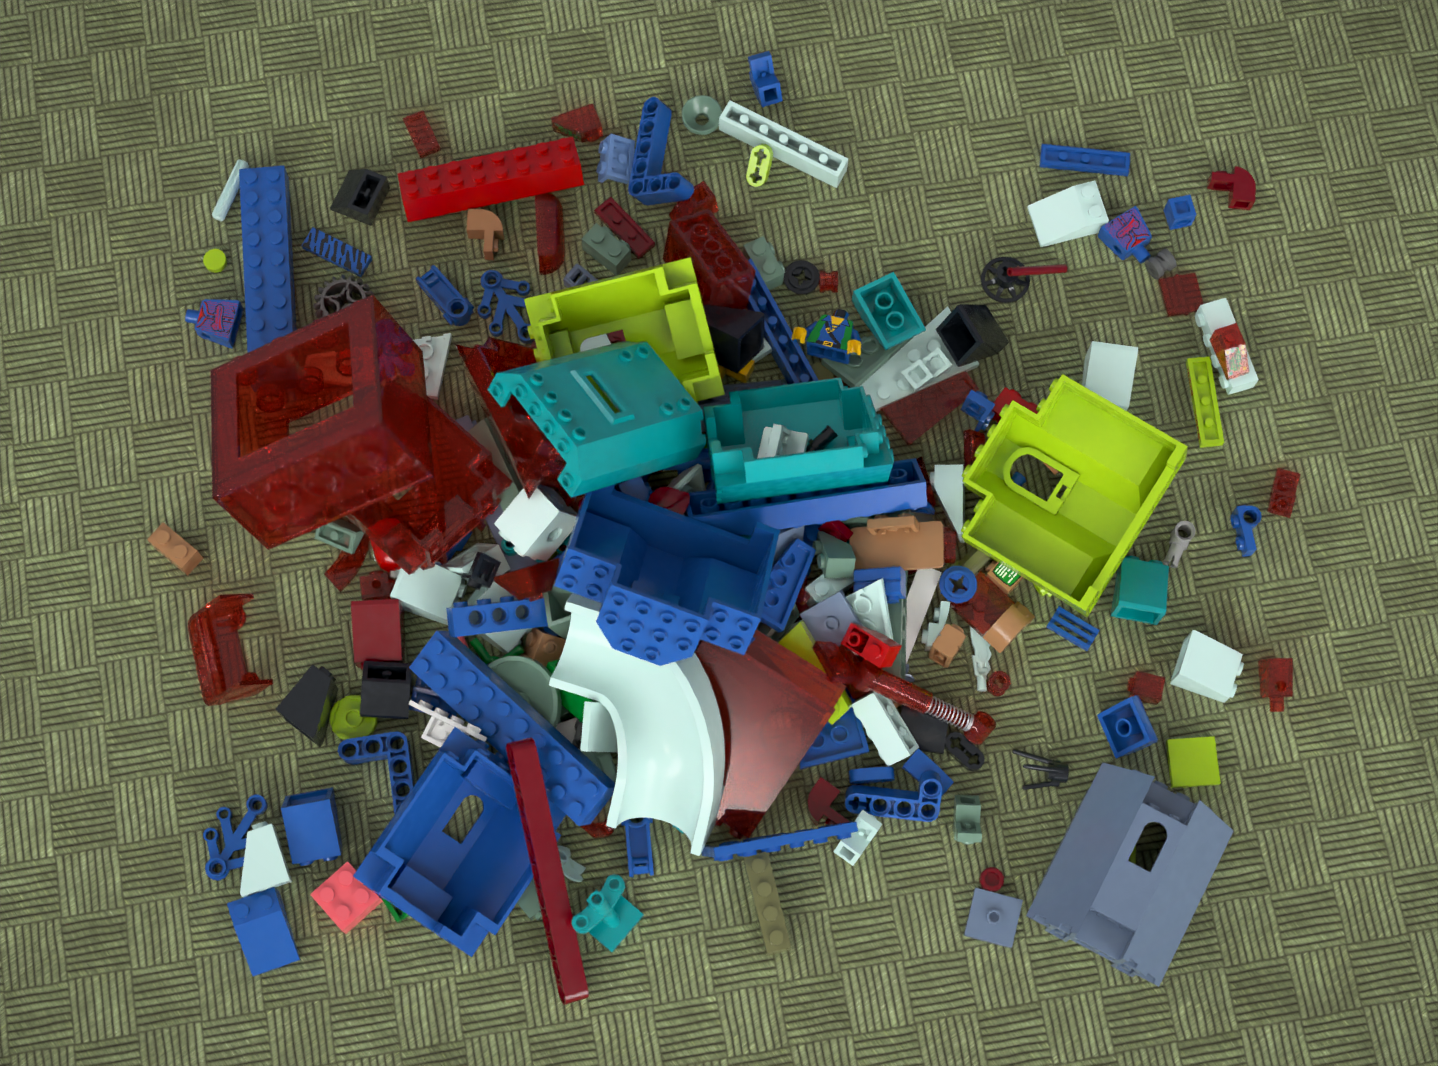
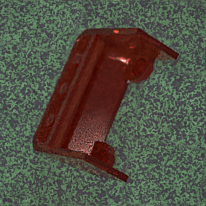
(219, 651)

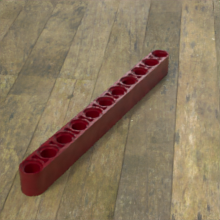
(547, 870)

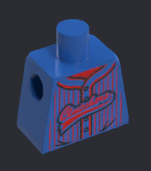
(1127, 235)
(217, 320)

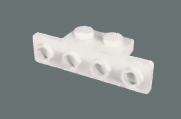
(441, 726)

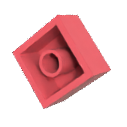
(345, 898)

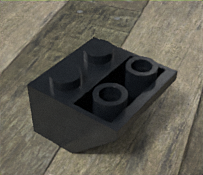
(361, 195)
(385, 690)

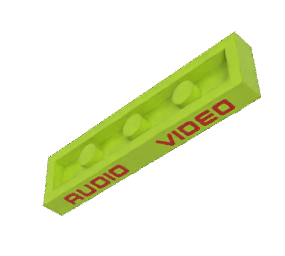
(1204, 402)

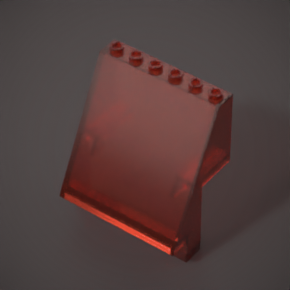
(769, 717)

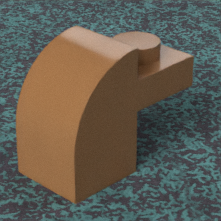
(486, 226)
(1008, 626)

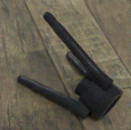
(1055, 770)

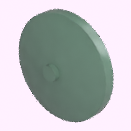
(531, 682)

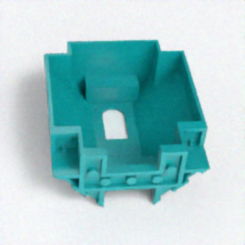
(852, 459)

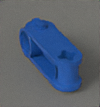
(445, 297)
(639, 846)

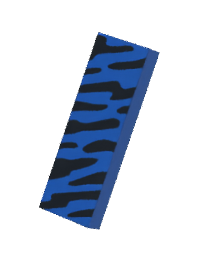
(336, 252)

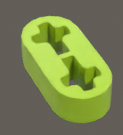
(764, 166)

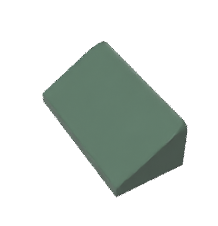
(340, 535)

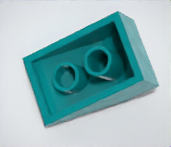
(887, 311)

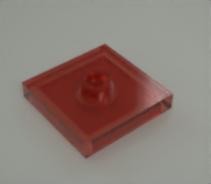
(985, 606)

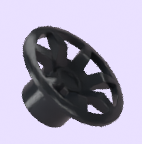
(1003, 280)

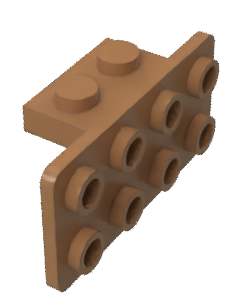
(898, 543)

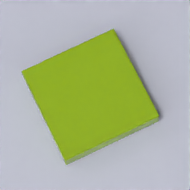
(1193, 762)

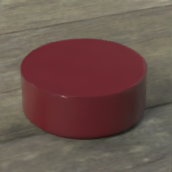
(991, 879)

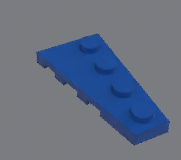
(785, 583)

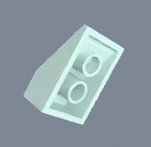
(1068, 214)
(951, 494)

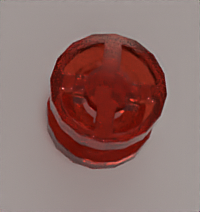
(828, 281)

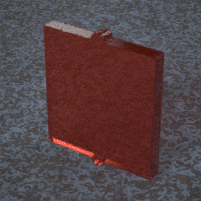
(1181, 294)

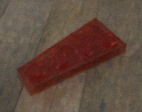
(924, 409)

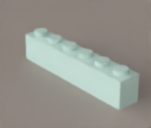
(785, 144)

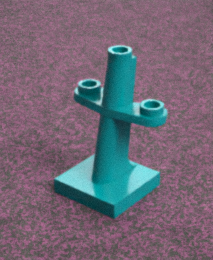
(608, 915)

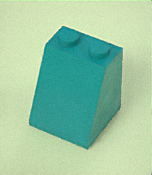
(1140, 590)

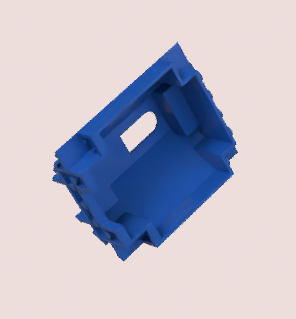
(435, 879)

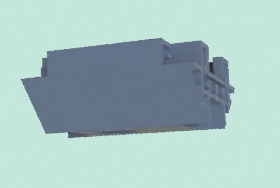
(1113, 904)

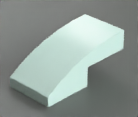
(927, 369)

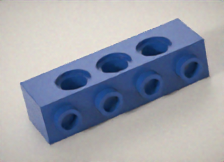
(460, 625)

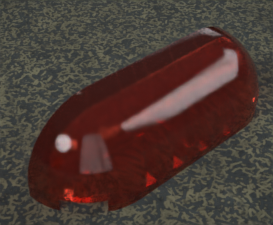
(549, 232)

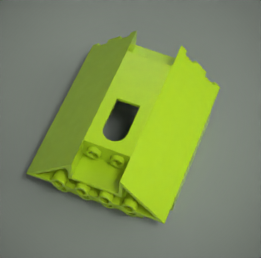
(649, 306)

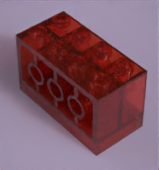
(718, 263)

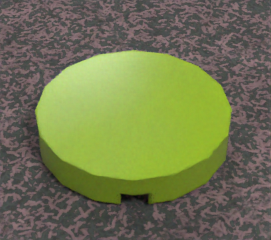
(346, 719)

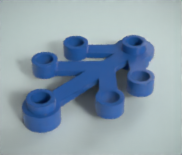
(505, 303)
(233, 842)

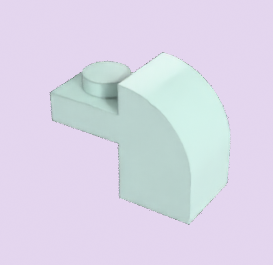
(852, 848)

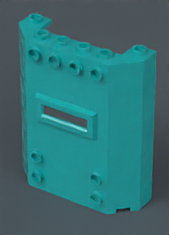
(651, 431)

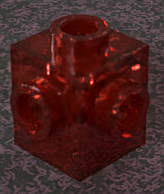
(376, 586)

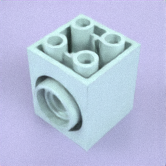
(537, 523)

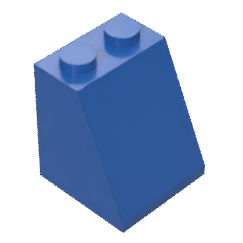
(312, 826)

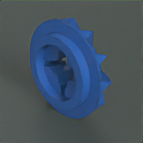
(955, 573)

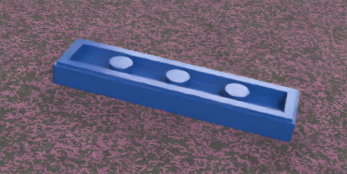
(1084, 160)

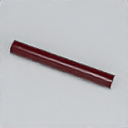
(1037, 270)

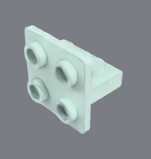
(781, 441)

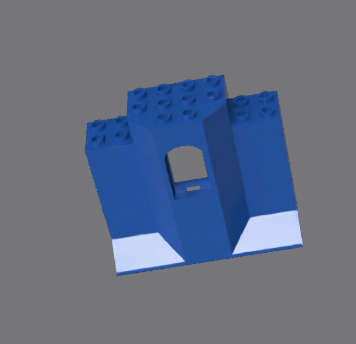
(666, 577)

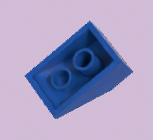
(263, 931)

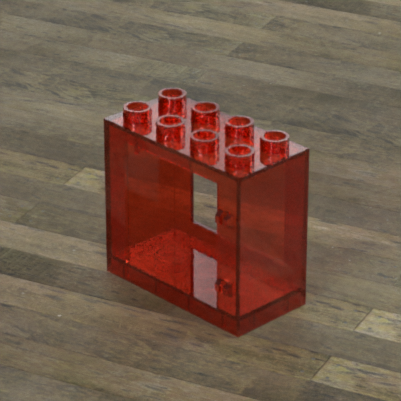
(335, 467)

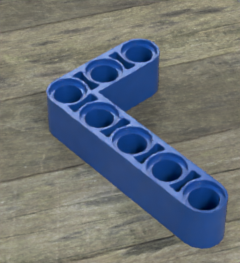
(646, 179)
(385, 752)

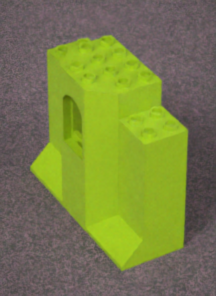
(1113, 481)

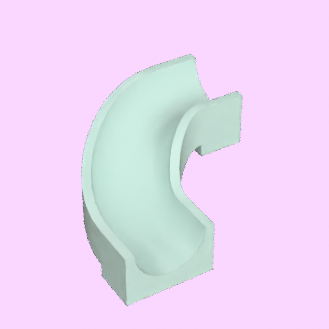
(663, 727)

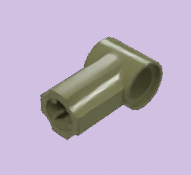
(974, 561)

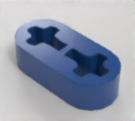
(871, 775)

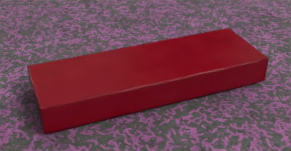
(624, 227)

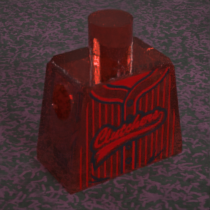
(1278, 672)

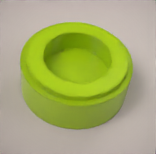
(215, 260)

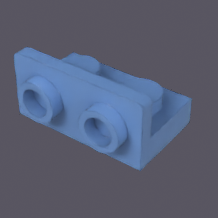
(615, 159)

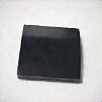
(927, 730)

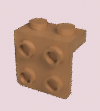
(543, 646)

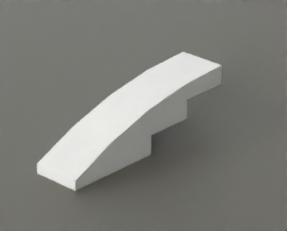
(918, 603)

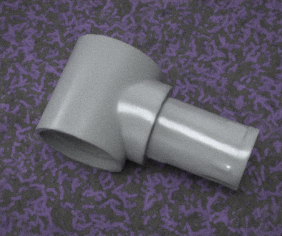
(1178, 543)

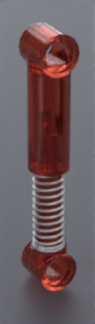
(975, 726)

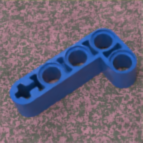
(894, 797)

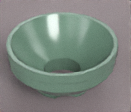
(700, 106)

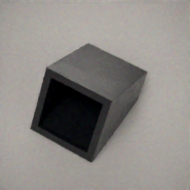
(971, 334)
(735, 335)
(310, 703)

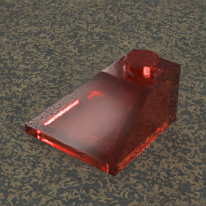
(530, 580)

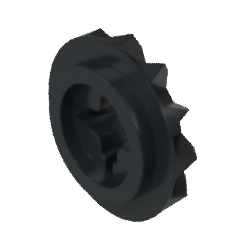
(794, 270)

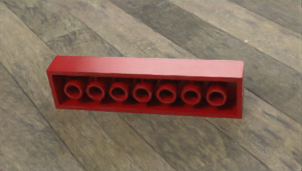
(490, 179)

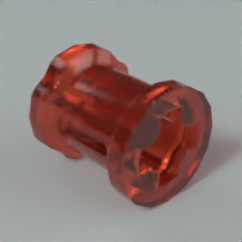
(1002, 677)

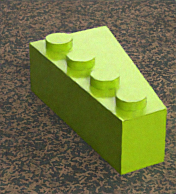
(801, 642)

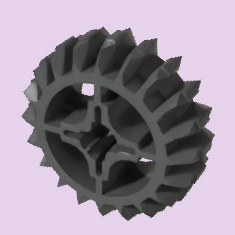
(346, 287)

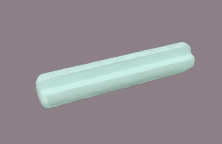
(229, 192)

